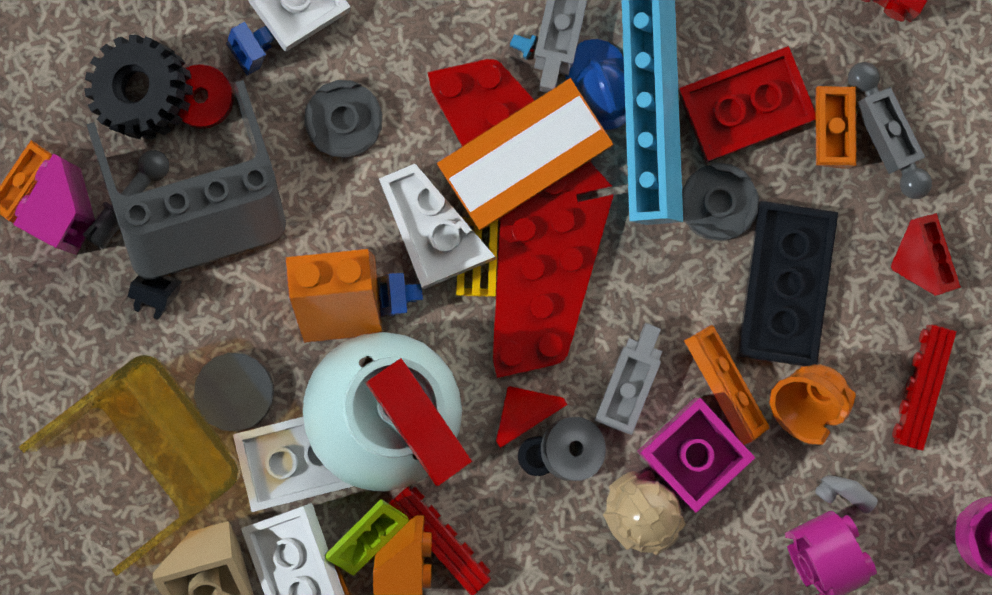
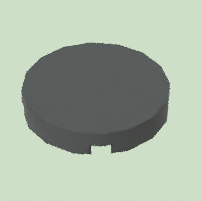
(354, 124)
(707, 203)
(234, 392)

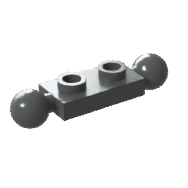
(889, 130)

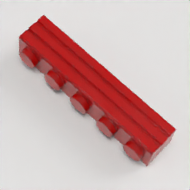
(924, 387)
(445, 546)

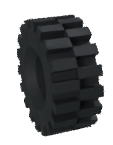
(164, 94)

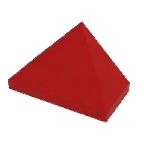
(926, 257)
(523, 411)

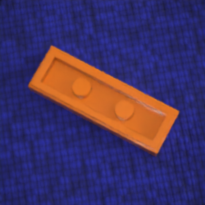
(727, 384)

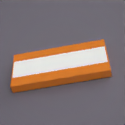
(525, 154)

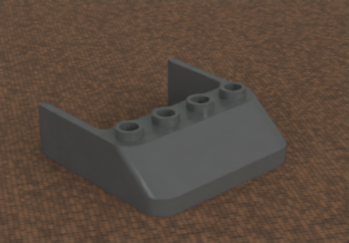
(202, 215)

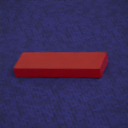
(418, 422)

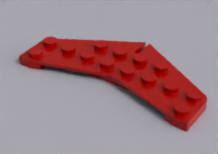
(543, 243)

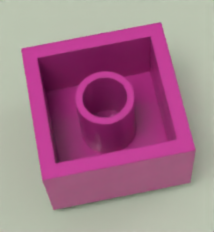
(696, 454)

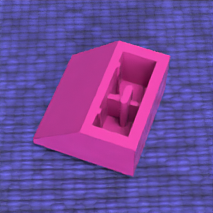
(57, 206)

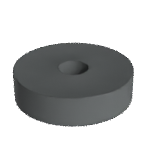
(556, 449)

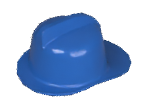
(600, 80)

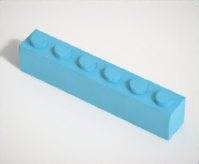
(652, 111)

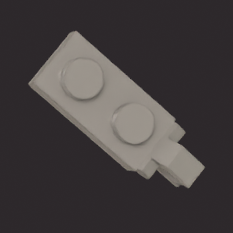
(558, 40)
(631, 381)

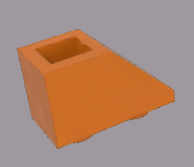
(400, 563)

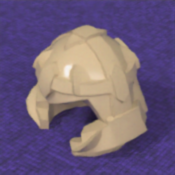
(643, 513)

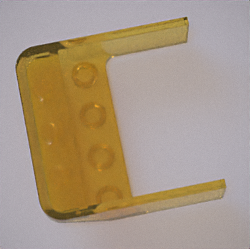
(166, 436)

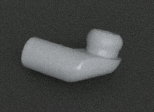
(848, 488)

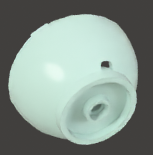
(350, 426)

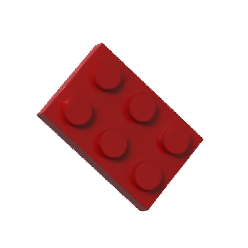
(747, 104)

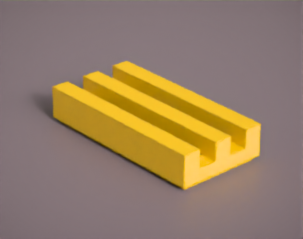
(476, 291)

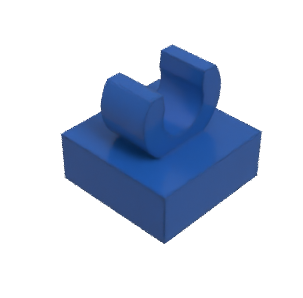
(249, 47)
(395, 294)

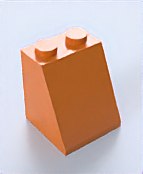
(334, 294)

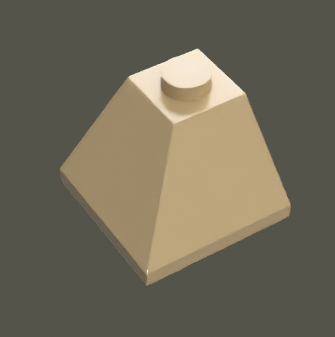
(205, 564)

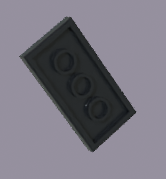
(787, 284)

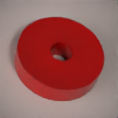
(219, 99)

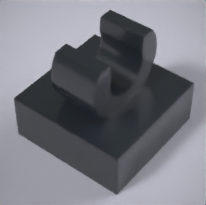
(156, 293)

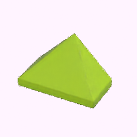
(367, 537)

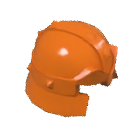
(810, 401)

